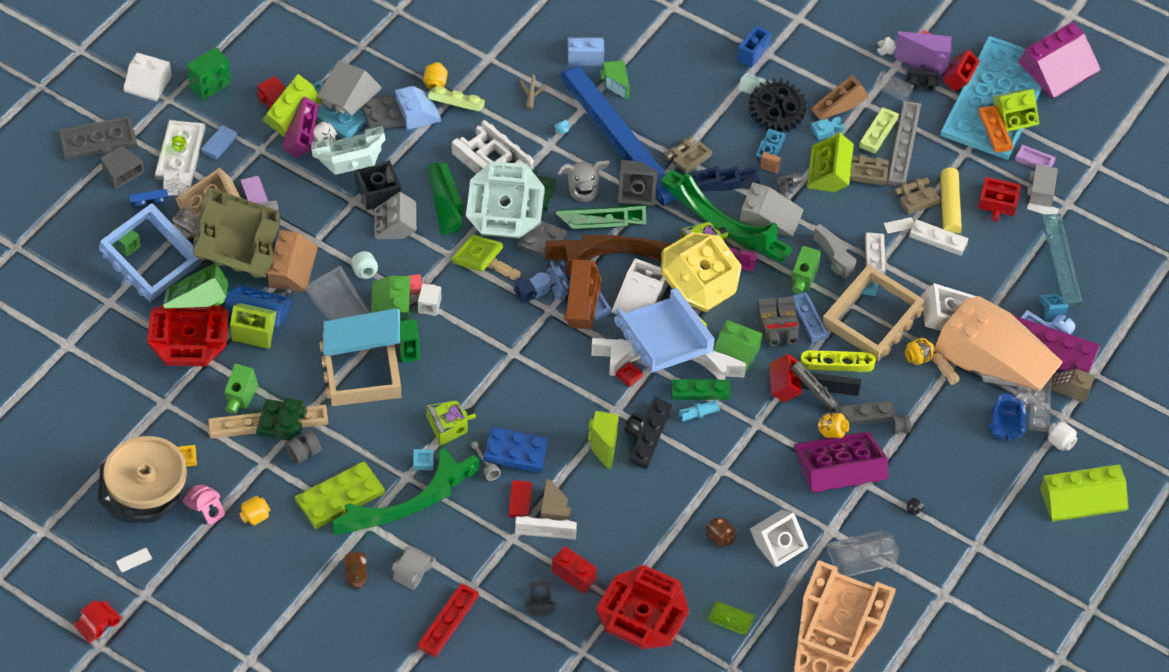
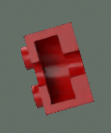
(96, 618)

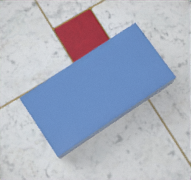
(219, 142)

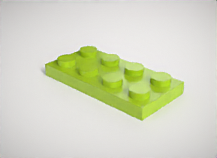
(327, 500)

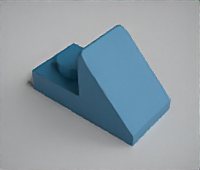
(1053, 306)

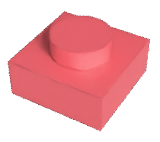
(416, 284)

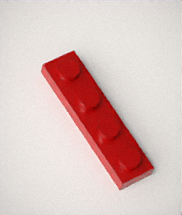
(448, 620)

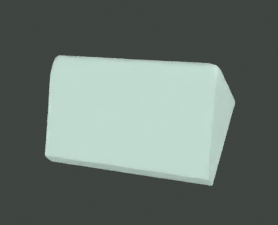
(749, 82)

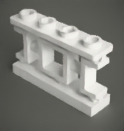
(499, 142)

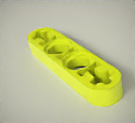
(838, 364)

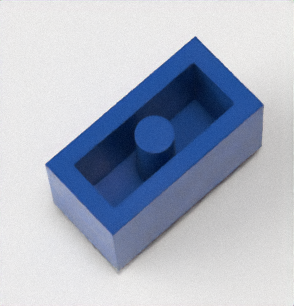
(754, 46)

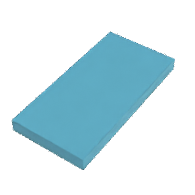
(344, 125)
(361, 332)

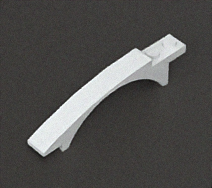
(622, 352)

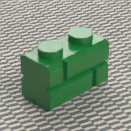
(409, 341)

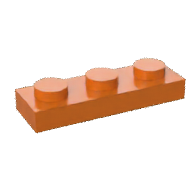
(995, 129)

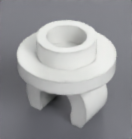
(886, 46)

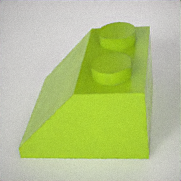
(603, 436)

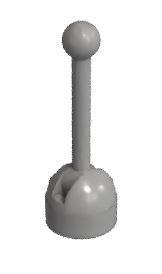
(490, 470)

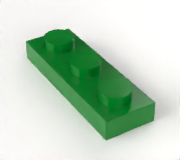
(700, 389)

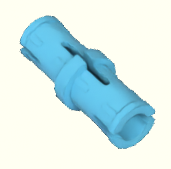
(698, 410)

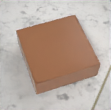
(770, 162)

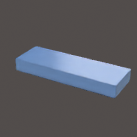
(810, 318)

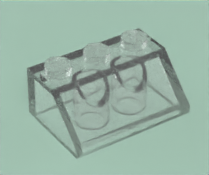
(863, 552)

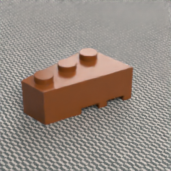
(583, 294)

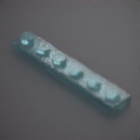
(1061, 259)

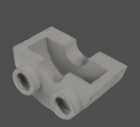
(412, 567)

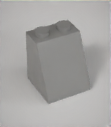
(347, 89)

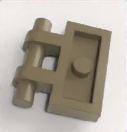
(691, 158)
(869, 170)
(918, 200)

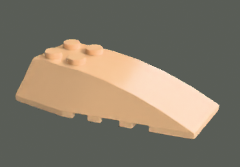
(995, 344)
(838, 620)

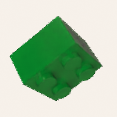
(209, 74)

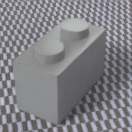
(1043, 185)

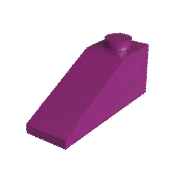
(301, 129)

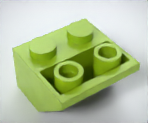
(1017, 108)
(252, 325)

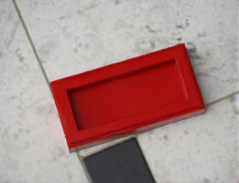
(520, 499)

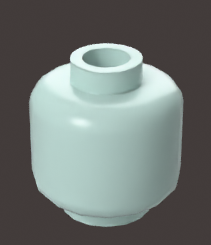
(364, 265)

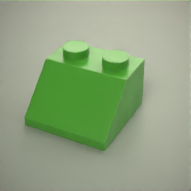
(392, 293)
(739, 342)

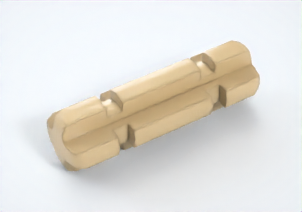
(504, 269)
(945, 368)

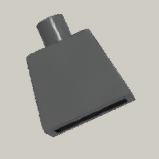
(121, 165)

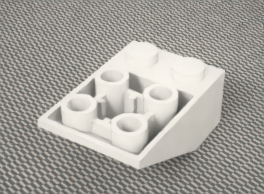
(641, 287)

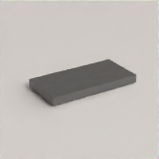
(94, 137)

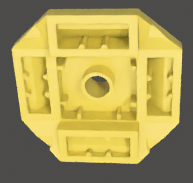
(701, 287)

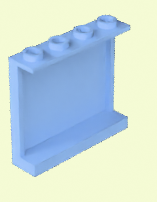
(665, 332)

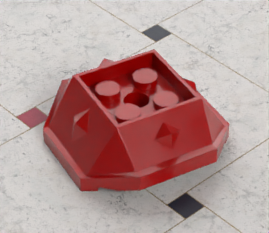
(188, 334)
(645, 592)

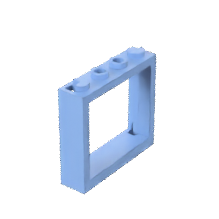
(173, 236)

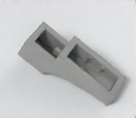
(842, 262)

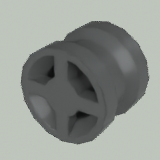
(900, 424)

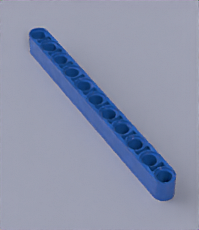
(613, 125)

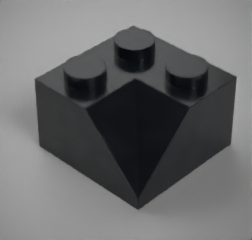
(377, 184)

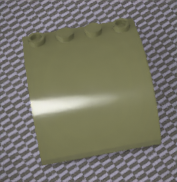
(236, 233)

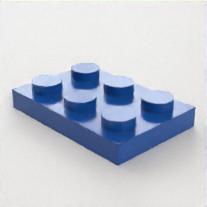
(141, 198)
(515, 449)

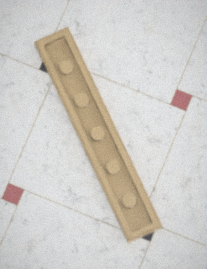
(248, 423)

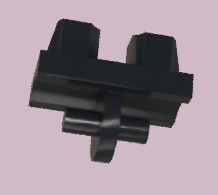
(923, 77)

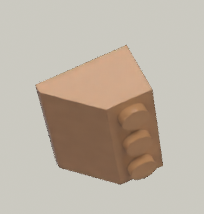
(292, 262)

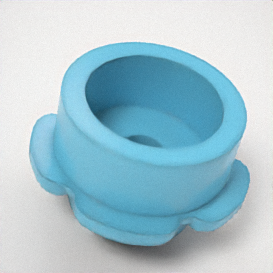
(562, 126)

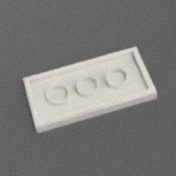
(185, 160)

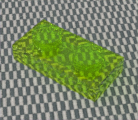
(731, 618)

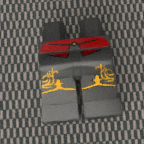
(778, 320)

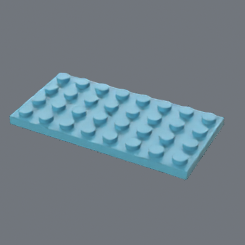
(994, 75)

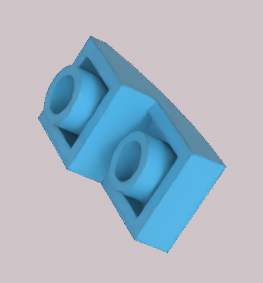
(771, 143)

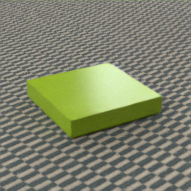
(477, 253)

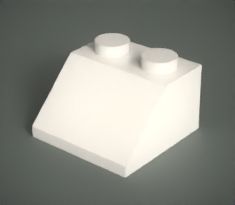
(147, 77)
(779, 537)

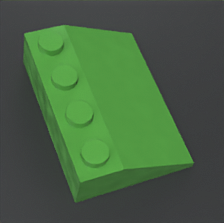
(199, 289)

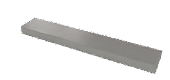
(904, 143)

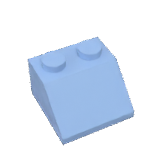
(585, 51)
(416, 107)

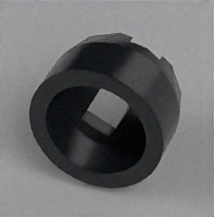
(914, 506)

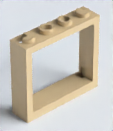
(870, 274)
(362, 394)

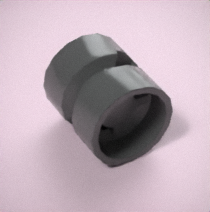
(302, 447)

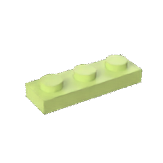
(456, 98)
(878, 130)

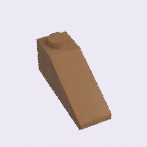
(841, 99)

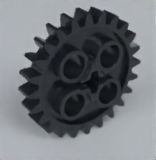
(777, 105)

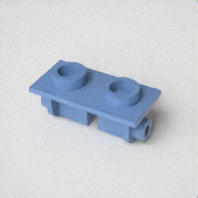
(558, 275)

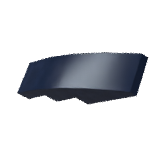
(727, 179)

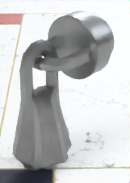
(784, 189)

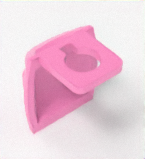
(200, 498)

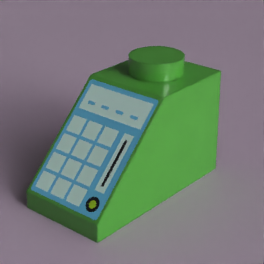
(616, 78)

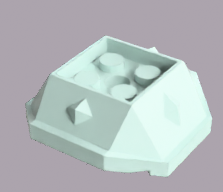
(350, 152)
(502, 182)

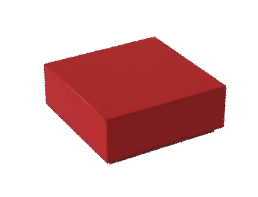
(629, 374)

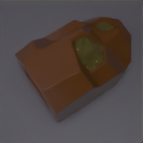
(355, 569)

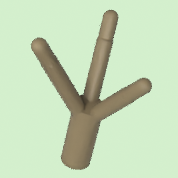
(531, 95)

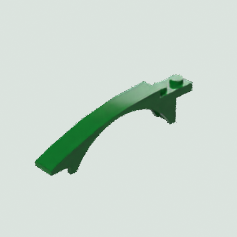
(757, 237)
(448, 475)

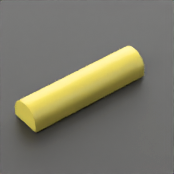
(950, 200)

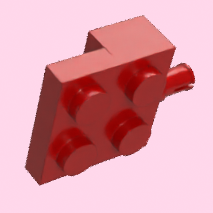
(999, 197)

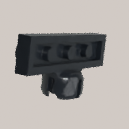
(647, 431)

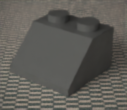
(637, 183)

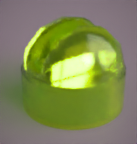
(181, 146)

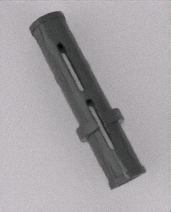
(811, 382)

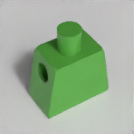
(805, 269)
(240, 388)

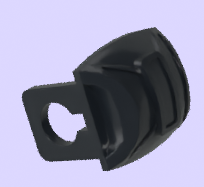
(541, 608)

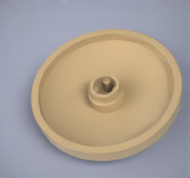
(145, 472)

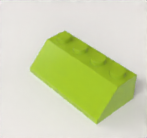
(1085, 492)

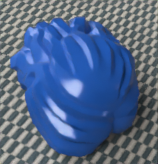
(1008, 417)

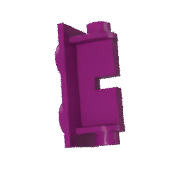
(746, 259)

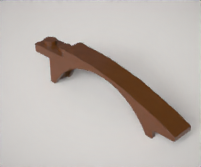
(596, 245)

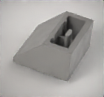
(395, 218)

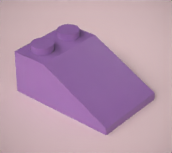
(924, 49)

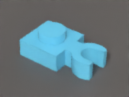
(824, 129)

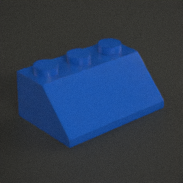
(260, 299)

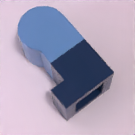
(532, 288)

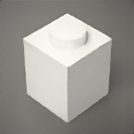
(429, 299)

